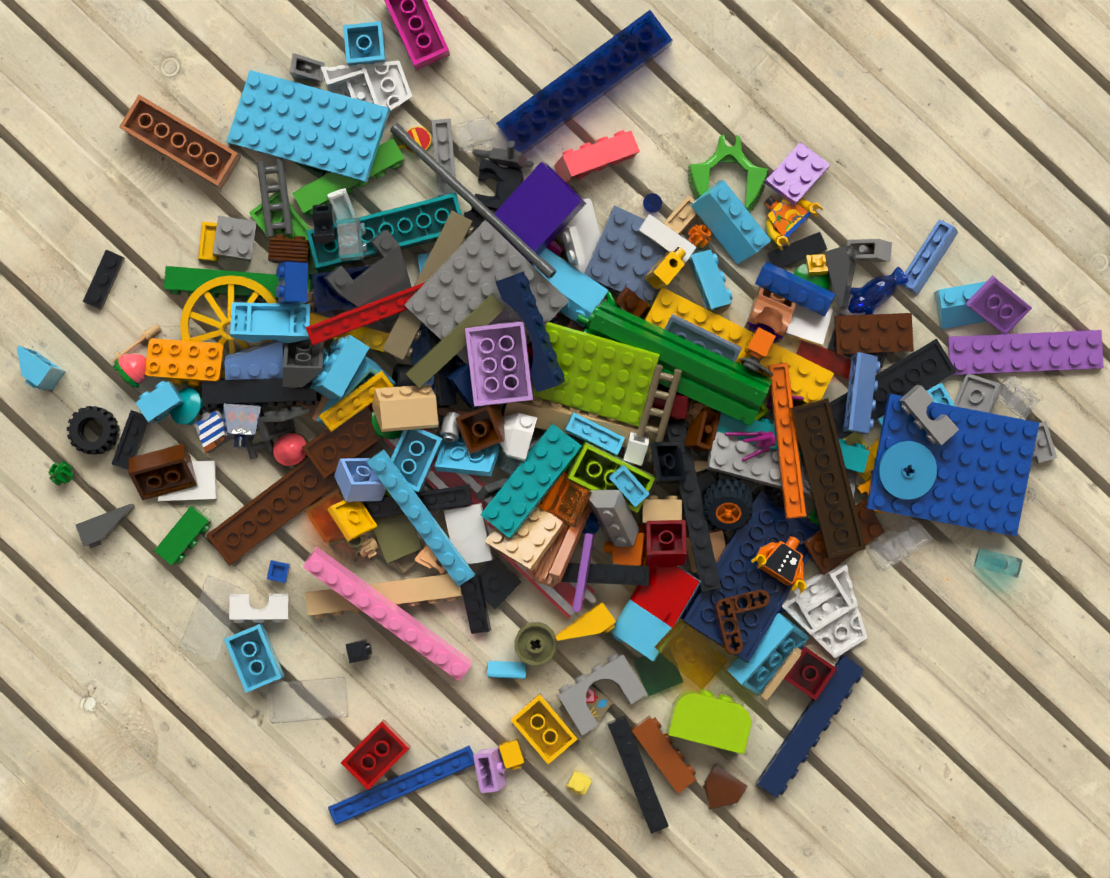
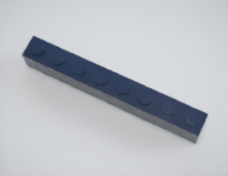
(808, 728)

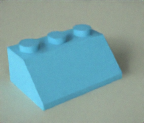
(710, 280)
(953, 308)
(38, 370)

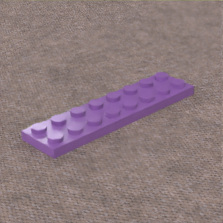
(1026, 352)

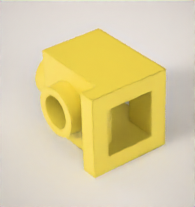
(578, 782)

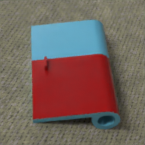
(655, 609)

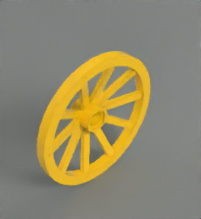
(203, 290)

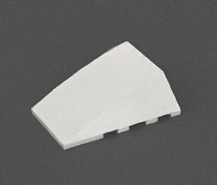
(374, 83)
(828, 610)

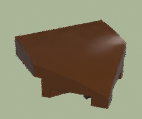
(722, 788)

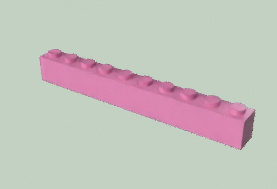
(387, 613)

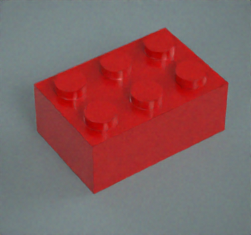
(375, 754)

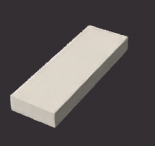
(665, 236)

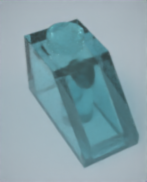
(998, 562)

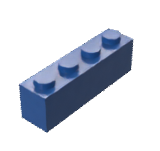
(795, 289)

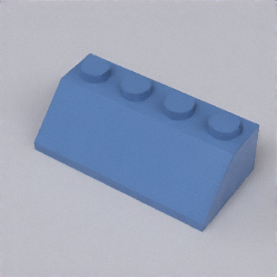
(860, 393)

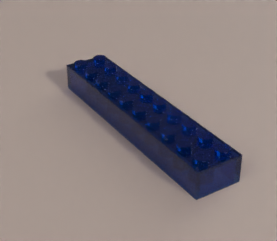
(585, 83)

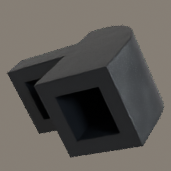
(323, 223)

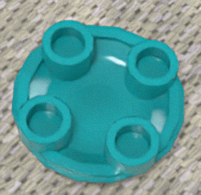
(189, 409)

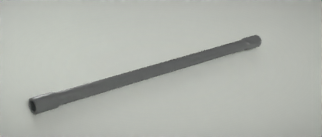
(541, 264)

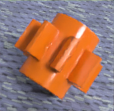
(699, 236)

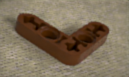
(732, 609)

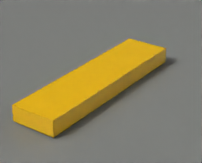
(354, 402)

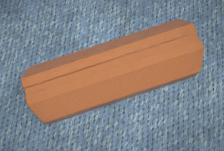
(557, 557)

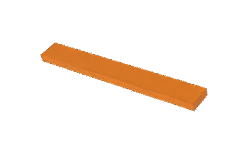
(786, 442)

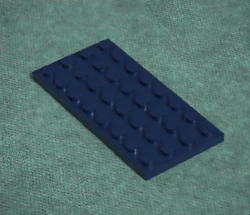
(742, 576)

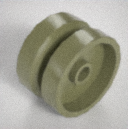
(531, 654)

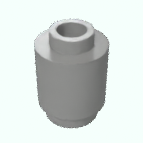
(450, 430)

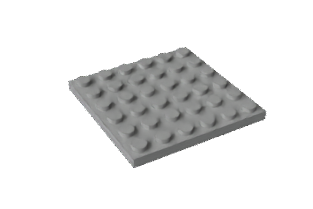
(471, 277)

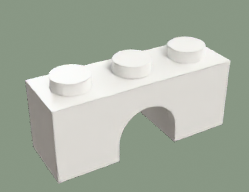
(242, 610)

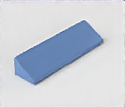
(929, 256)

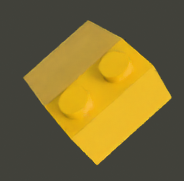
(592, 622)

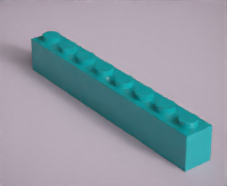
(854, 456)

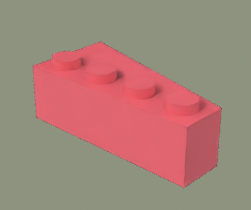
(596, 156)

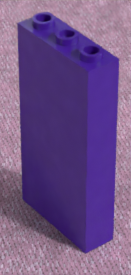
(540, 208)

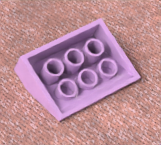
(499, 363)

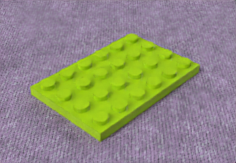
(600, 374)

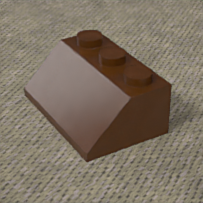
(162, 471)

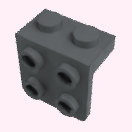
(279, 423)

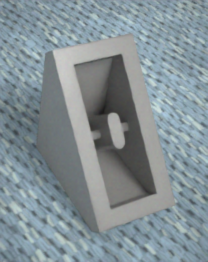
(306, 68)

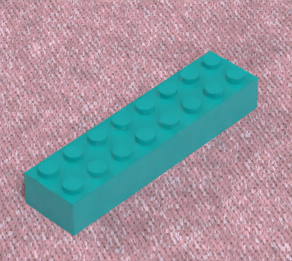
(408, 224)

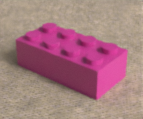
(418, 31)

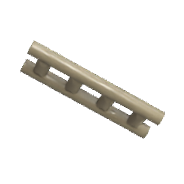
(668, 396)

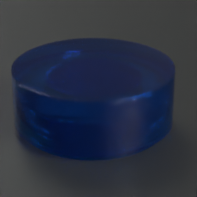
(652, 203)

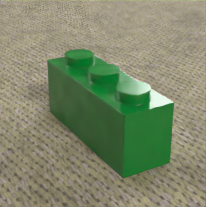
(183, 536)

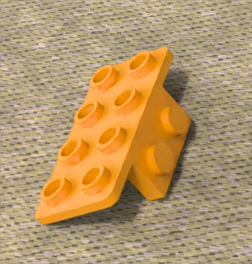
(184, 361)

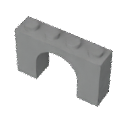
(574, 696)

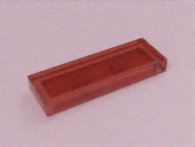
(825, 358)

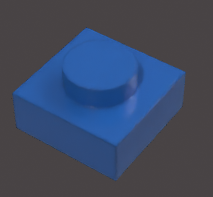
(278, 571)

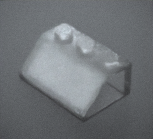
(898, 544)

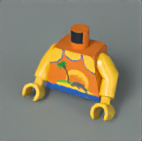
(787, 218)

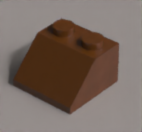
(482, 427)

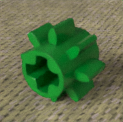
(60, 473)

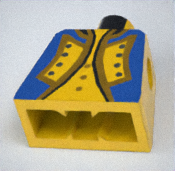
(665, 268)

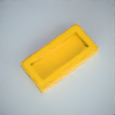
(207, 242)

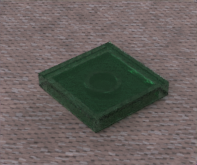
(657, 675)

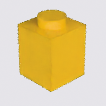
(512, 754)

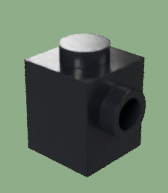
(358, 651)

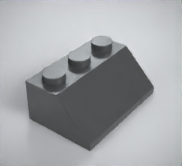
(301, 363)

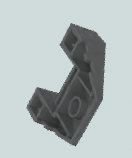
(378, 281)

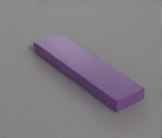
(583, 572)

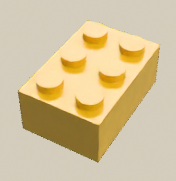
(544, 728)

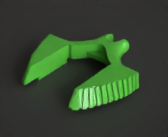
(755, 175)

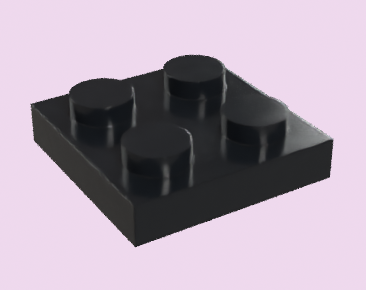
(497, 582)

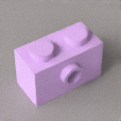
(490, 770)

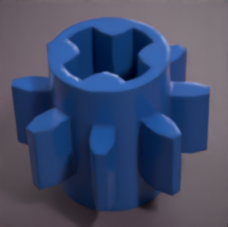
(591, 525)

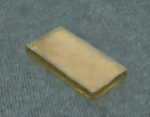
(691, 654)

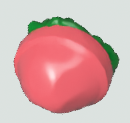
(131, 368)
(289, 449)

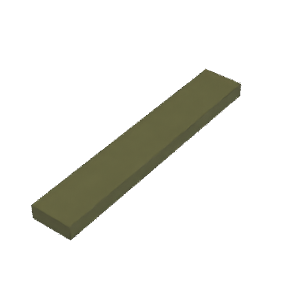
(453, 341)

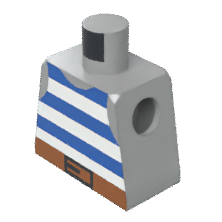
(210, 429)

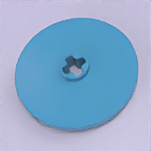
(899, 457)

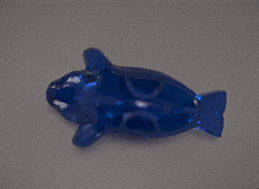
(875, 292)

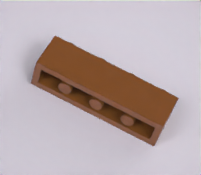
(663, 754)

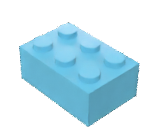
(339, 366)
(416, 455)
(254, 657)

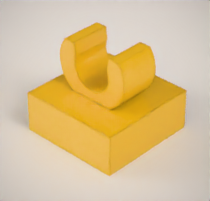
(816, 265)

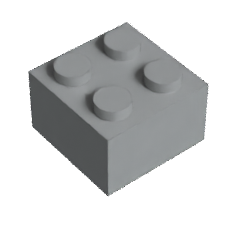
(234, 238)

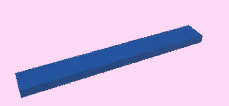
(402, 785)

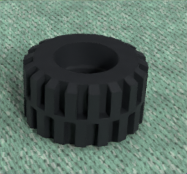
(77, 426)

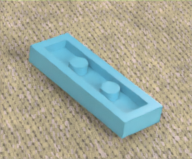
(594, 434)

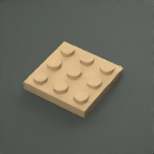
(530, 540)

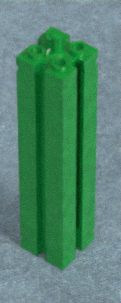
(704, 374)

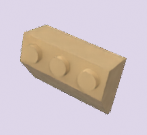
(405, 408)

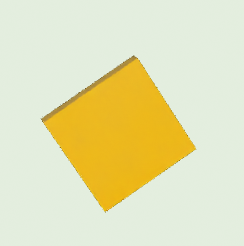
(352, 519)

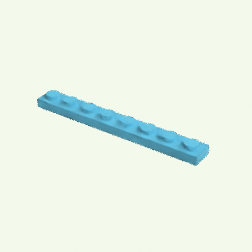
(420, 518)

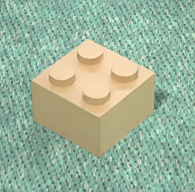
(661, 509)

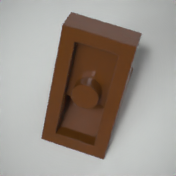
(632, 303)

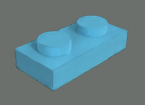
(629, 485)

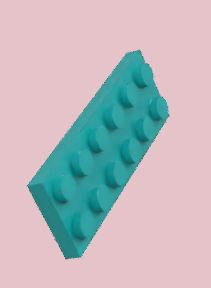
(531, 481)

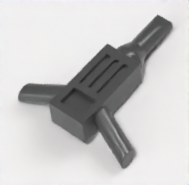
(505, 157)

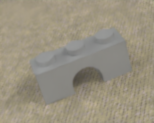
(916, 404)

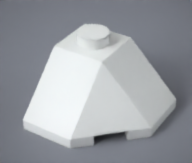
(518, 435)

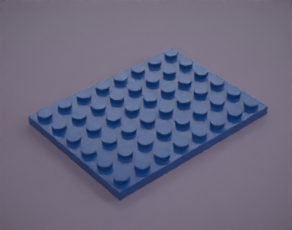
(978, 468)

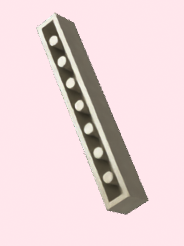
(408, 325)

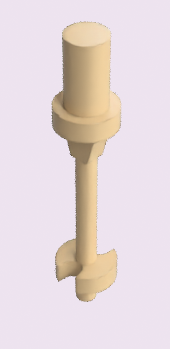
(146, 336)

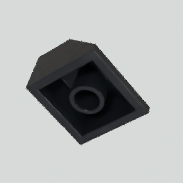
(667, 462)

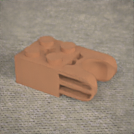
(772, 311)

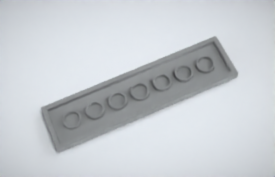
(763, 469)

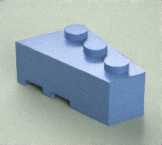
(257, 362)

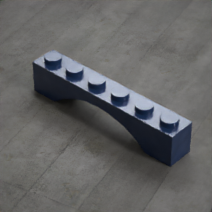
(545, 367)

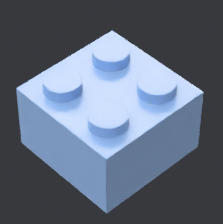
(358, 480)

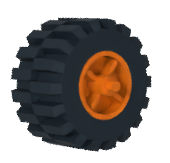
(728, 505)

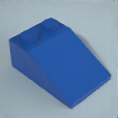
(292, 282)

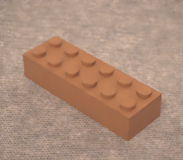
(180, 141)

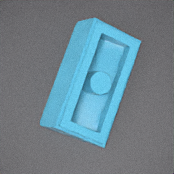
(504, 669)

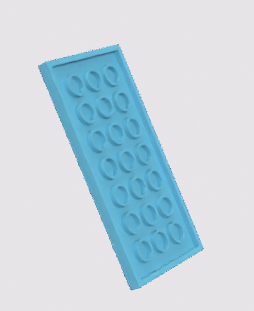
(308, 126)

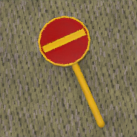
(420, 135)

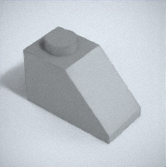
(871, 249)

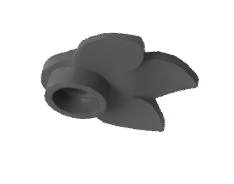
(753, 364)

